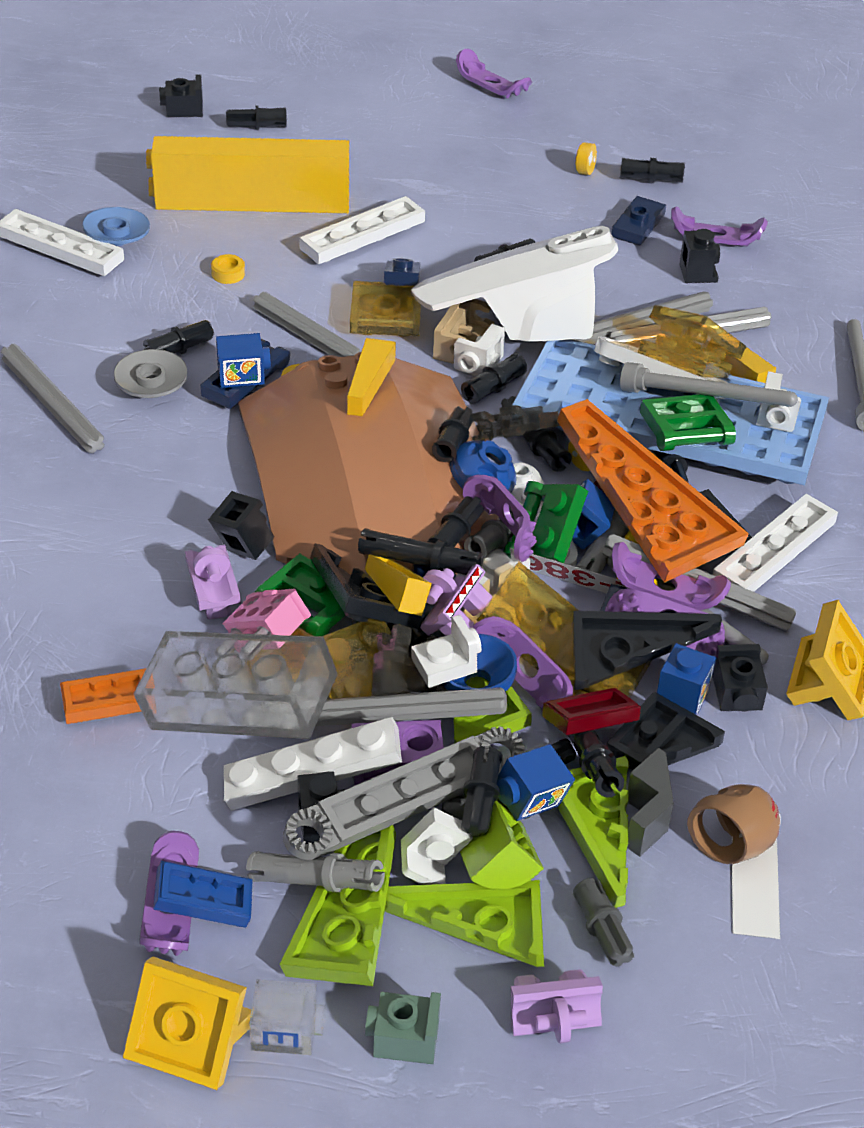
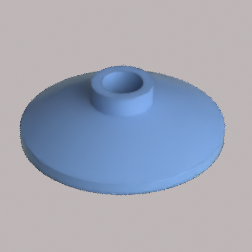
(116, 225)

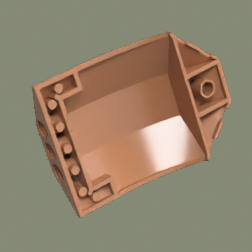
(344, 473)

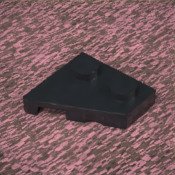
(665, 727)

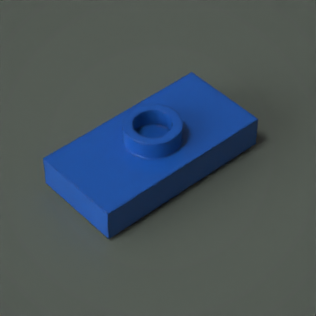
(203, 894)

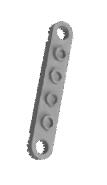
(392, 796)

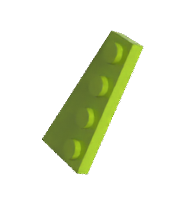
(343, 928)

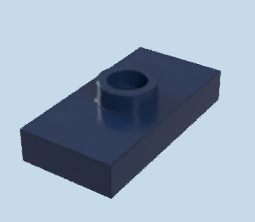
(638, 220)
(402, 272)

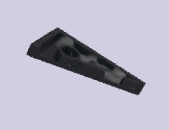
(358, 592)
(623, 640)

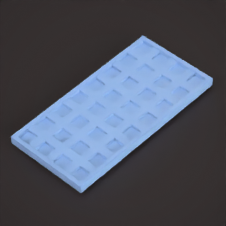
(572, 373)

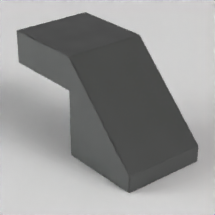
(652, 795)

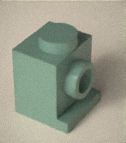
(404, 1027)

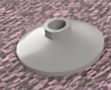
(150, 373)

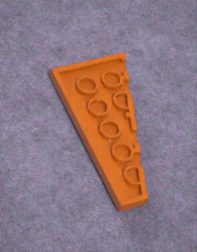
(660, 508)

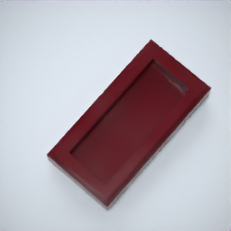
(591, 711)

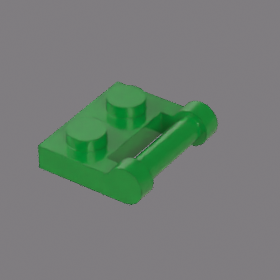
(687, 412)
(556, 519)
(312, 589)

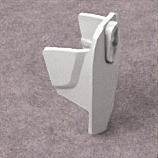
(535, 289)

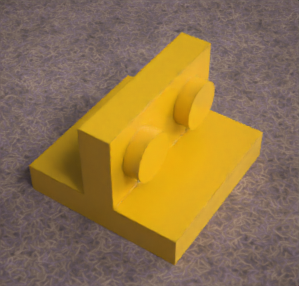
(830, 663)
(186, 1022)

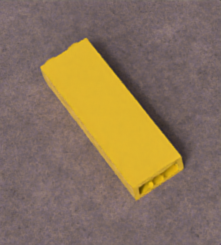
(249, 174)

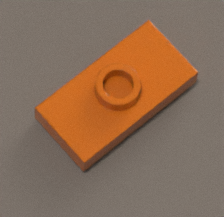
(101, 696)

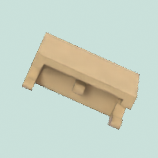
(459, 322)

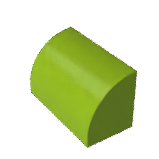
(502, 855)

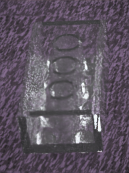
(237, 684)

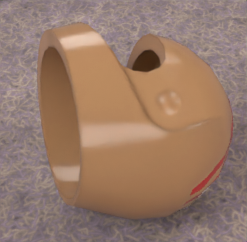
(739, 810)

